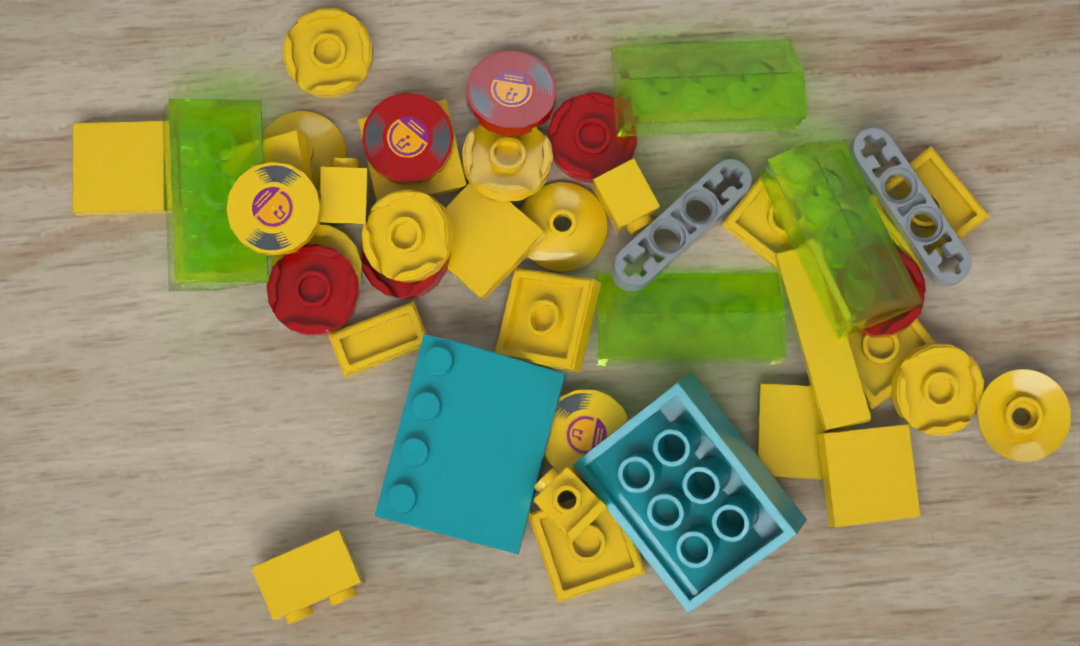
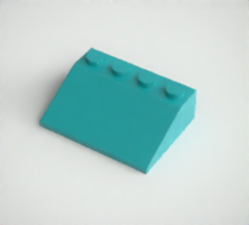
(470, 444)
(690, 493)

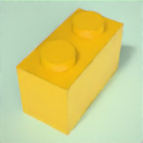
(309, 576)

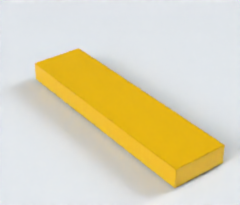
(826, 358)

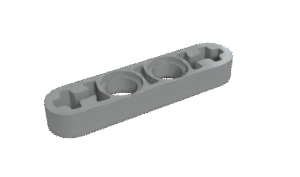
(916, 203)
(685, 228)

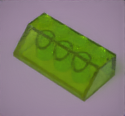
(707, 88)
(204, 154)
(838, 236)
(692, 320)

